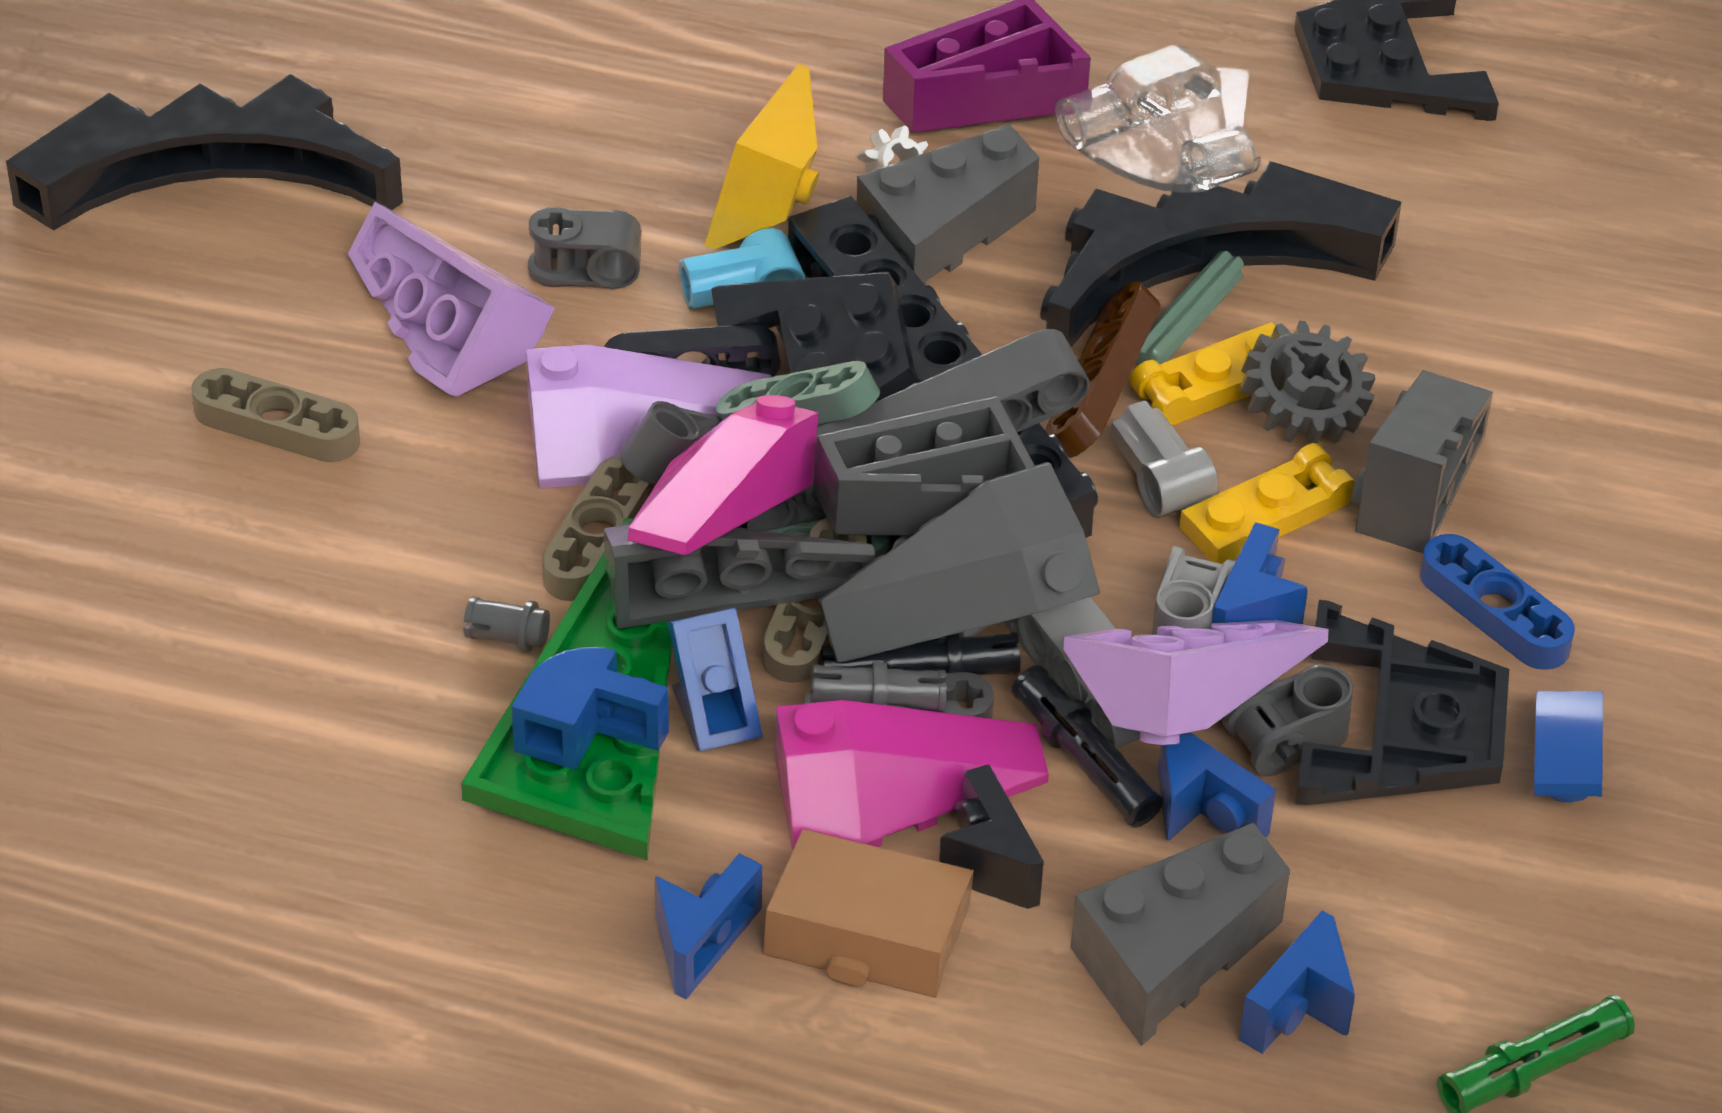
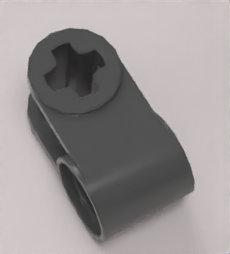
(589, 250)
(662, 437)
(1293, 711)

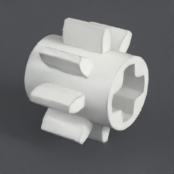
(885, 148)

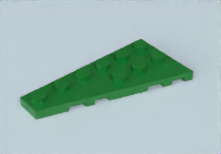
(615, 783)

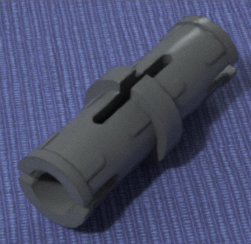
(880, 686)

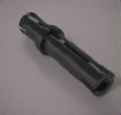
(954, 654)
(1044, 696)

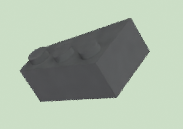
(952, 198)
(1420, 460)
(913, 467)
(1178, 923)

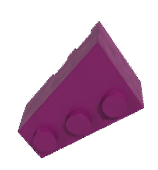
(984, 69)

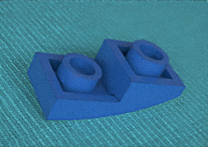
(1568, 745)

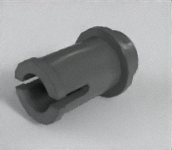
(507, 623)

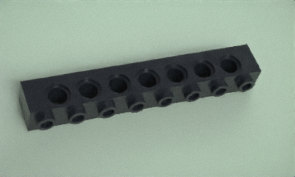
(847, 241)

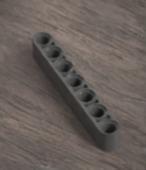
(1030, 377)

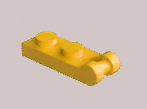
(1197, 379)
(1273, 499)

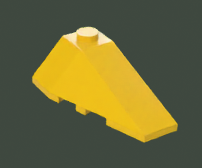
(769, 165)

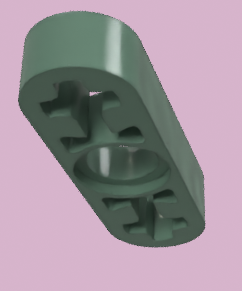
(831, 390)

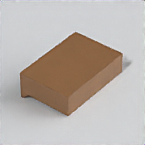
(867, 913)

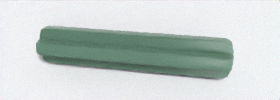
(1191, 307)

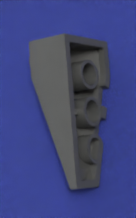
(981, 563)
(734, 571)

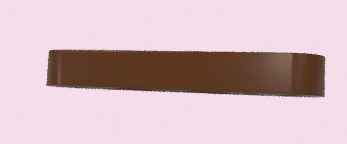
(1107, 363)

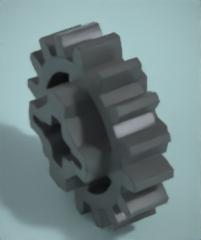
(1307, 383)

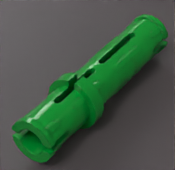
(1473, 1087)

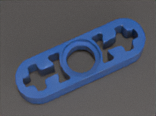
(1538, 642)

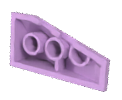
(445, 305)
(595, 396)
(1186, 675)

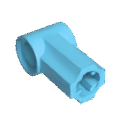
(761, 258)

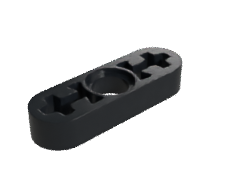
(731, 340)

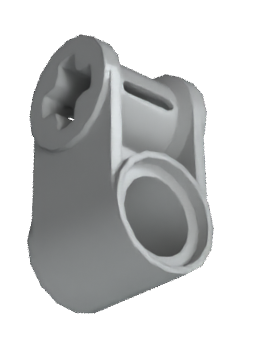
(1189, 591)

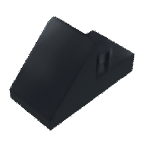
(993, 843)

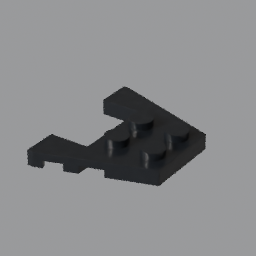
(1370, 57)
(829, 323)
(1433, 721)

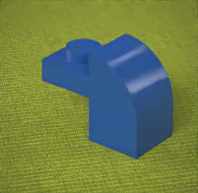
(581, 696)

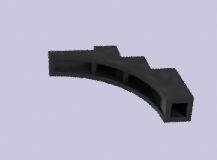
(199, 136)
(1275, 221)

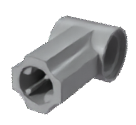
(1166, 470)

